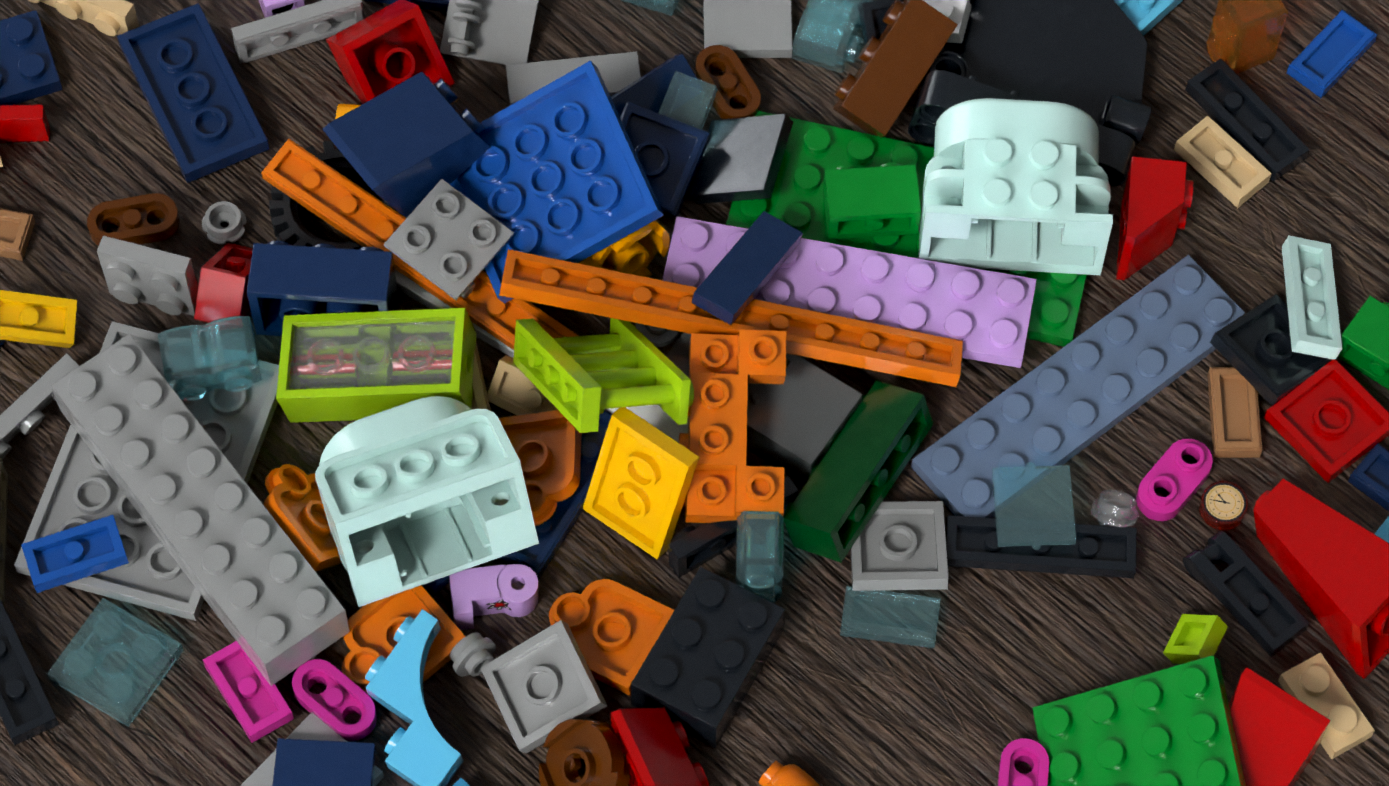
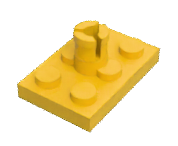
(640, 482)

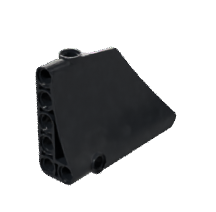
(1046, 52)

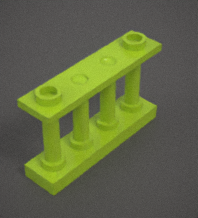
(601, 372)

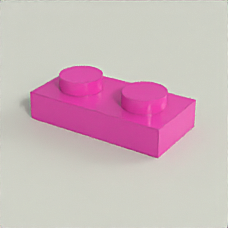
(247, 692)

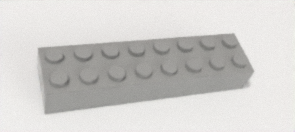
(201, 509)

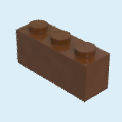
(893, 65)

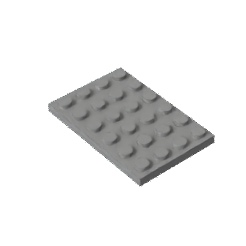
(85, 492)

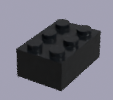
(708, 655)

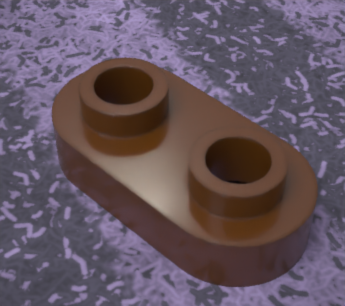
(733, 86)
(134, 219)

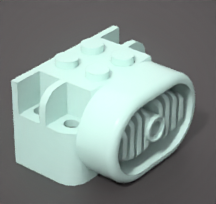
(1016, 189)
(422, 495)

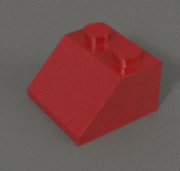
(387, 50)
(1151, 211)
(655, 748)

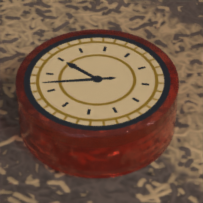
(1223, 505)

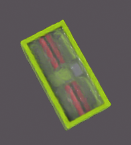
(373, 362)

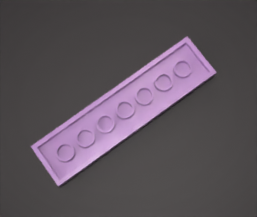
(892, 290)

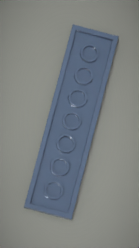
(1081, 388)

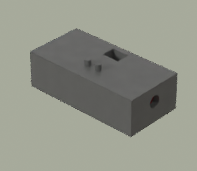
(791, 421)

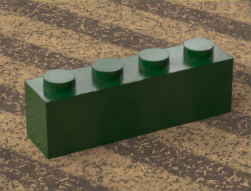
(858, 471)

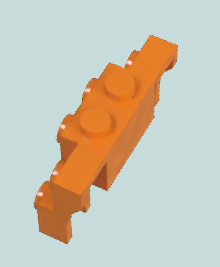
(718, 424)

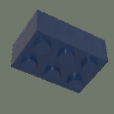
(317, 281)

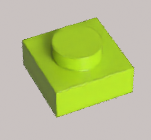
(1195, 638)

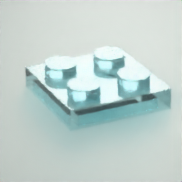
(115, 662)

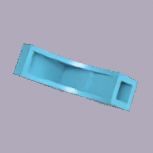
(397, 683)

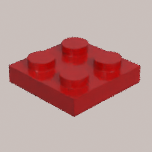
(1330, 420)

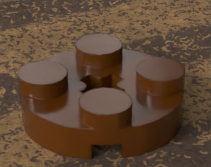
(586, 740)

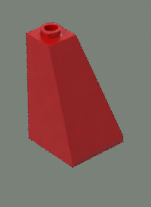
(1334, 569)
(1273, 731)

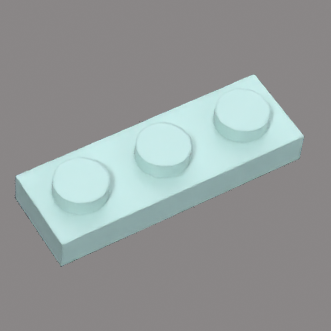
(1311, 297)

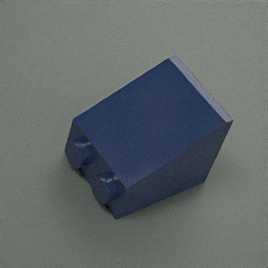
(409, 140)

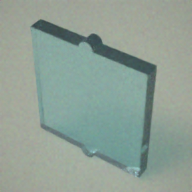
(1033, 506)

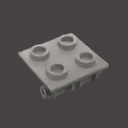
(489, 30)
(449, 240)

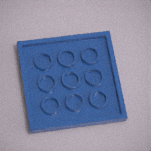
(560, 173)

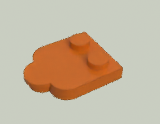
(548, 457)
(299, 511)
(376, 624)
(612, 629)

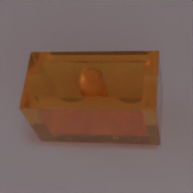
(1246, 32)

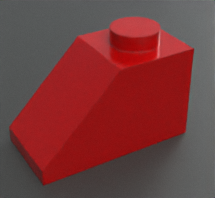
(224, 284)

